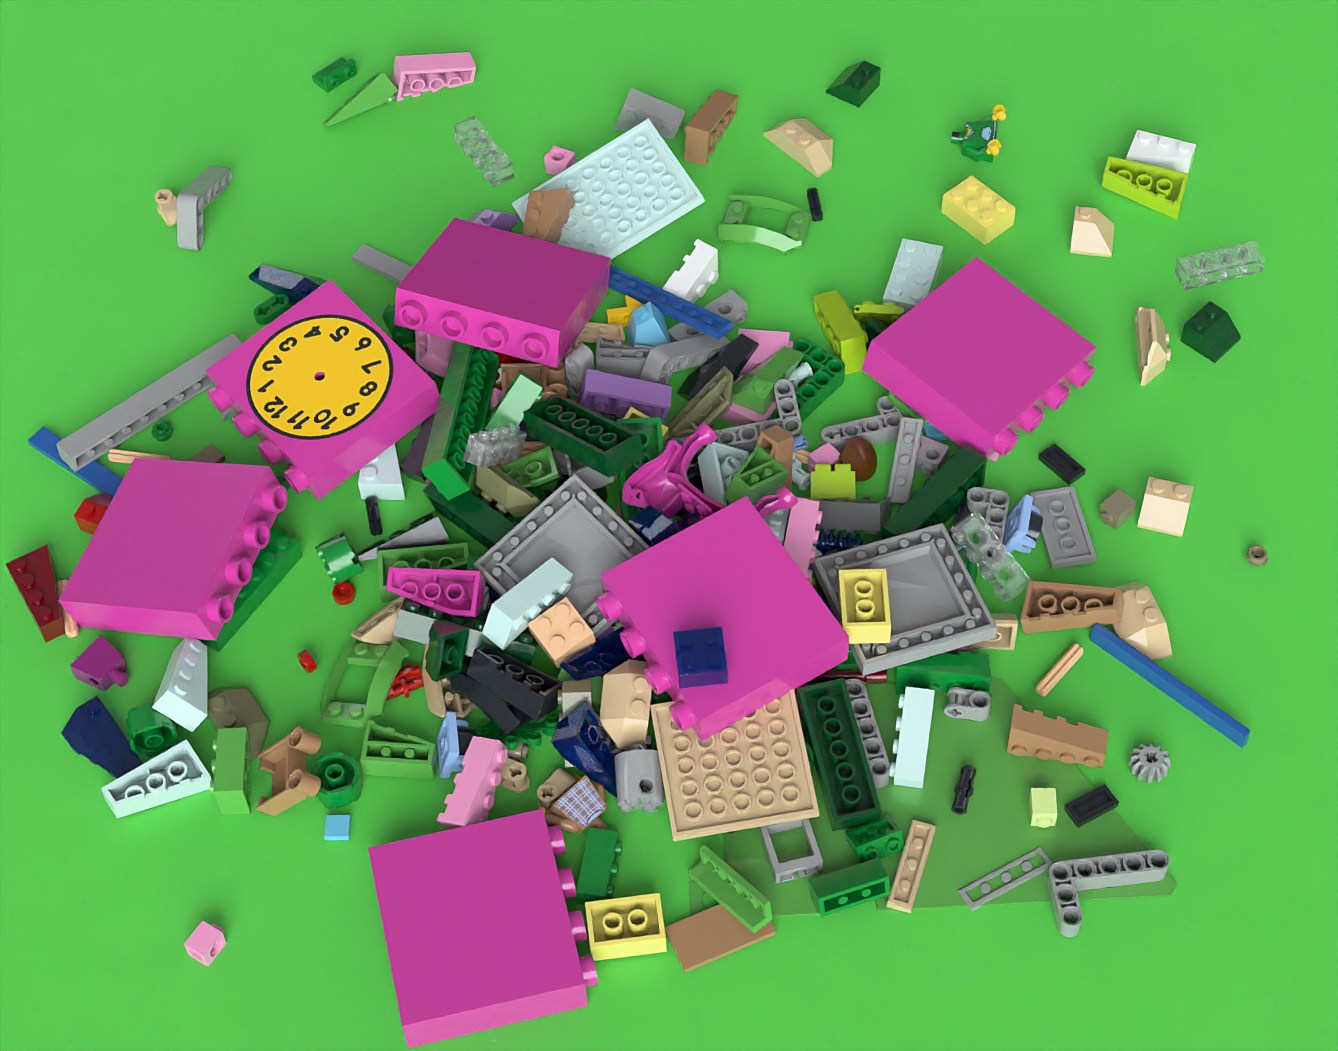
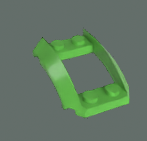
(736, 216)
(388, 663)

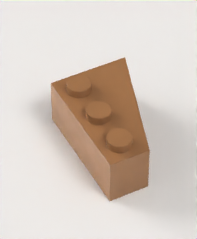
(780, 446)

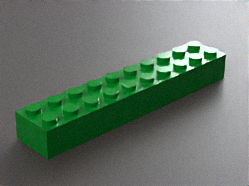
(459, 413)

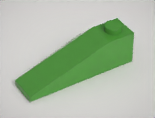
(531, 470)

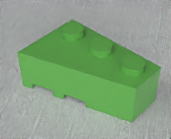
(397, 754)

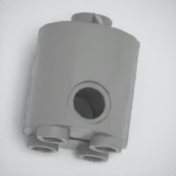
(639, 779)

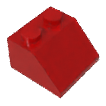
(91, 512)

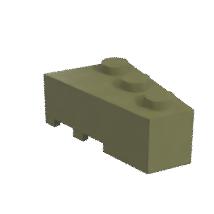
(571, 695)

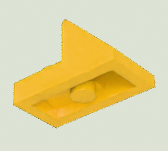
(622, 315)

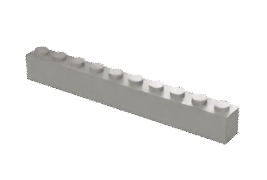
(143, 407)

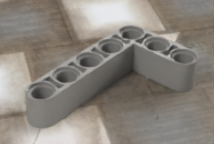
(192, 202)
(678, 356)
(576, 366)
(785, 421)
(873, 741)
(1098, 878)

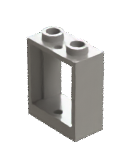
(787, 870)

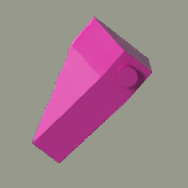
(444, 590)

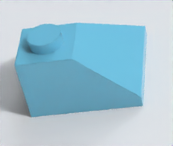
(647, 327)

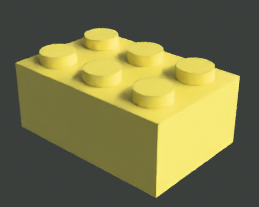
(978, 210)
(864, 605)
(625, 926)

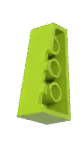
(1146, 184)
(841, 329)

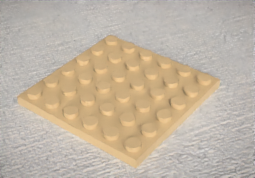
(738, 777)

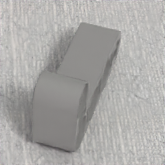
(874, 429)
(991, 505)

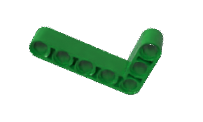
(826, 378)

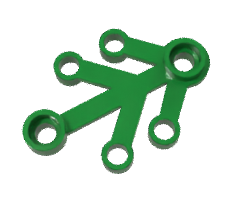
(511, 741)

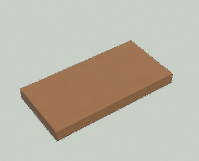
(711, 937)

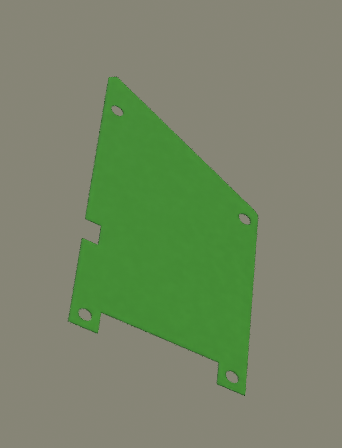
(964, 845)

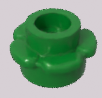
(162, 431)

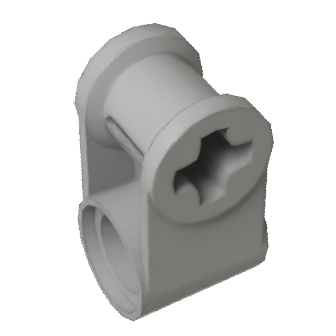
(968, 704)

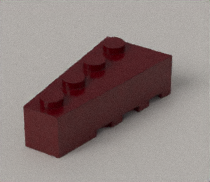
(37, 586)

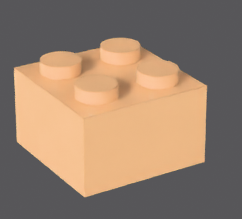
(561, 632)

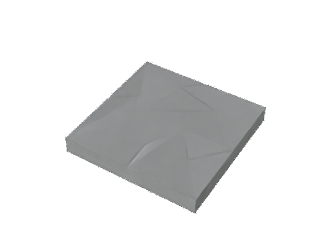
(578, 534)
(929, 597)

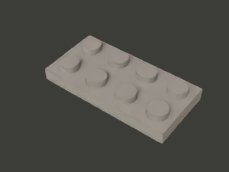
(1063, 528)

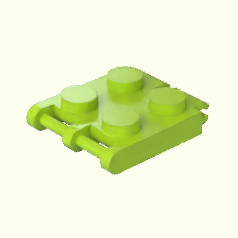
(887, 312)
(832, 484)

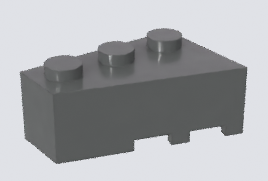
(854, 514)

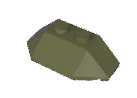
(705, 407)
(505, 492)
(238, 709)

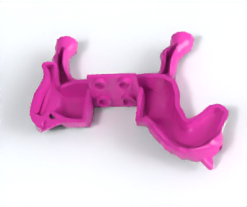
(666, 485)

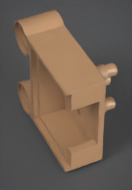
(551, 378)
(288, 768)

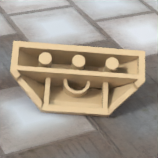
(804, 144)
(1151, 344)
(1143, 622)
(381, 625)
(441, 700)
(626, 704)

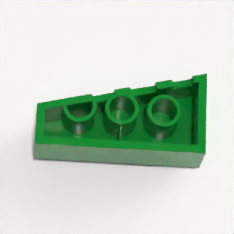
(945, 671)

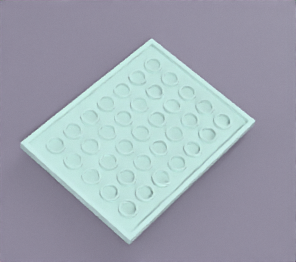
(622, 193)

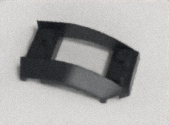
(507, 717)

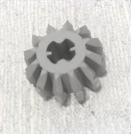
(1149, 763)

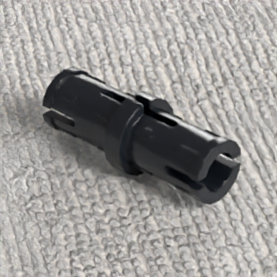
(963, 790)

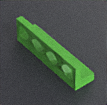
(731, 890)

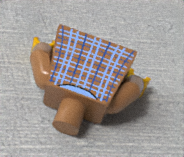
(579, 807)

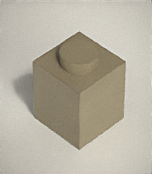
(1117, 509)

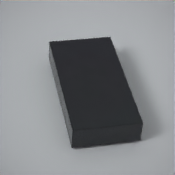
(1062, 464)
(1091, 805)

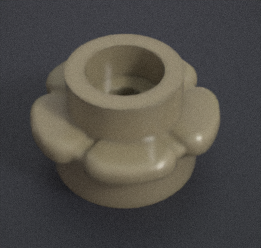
(1256, 551)

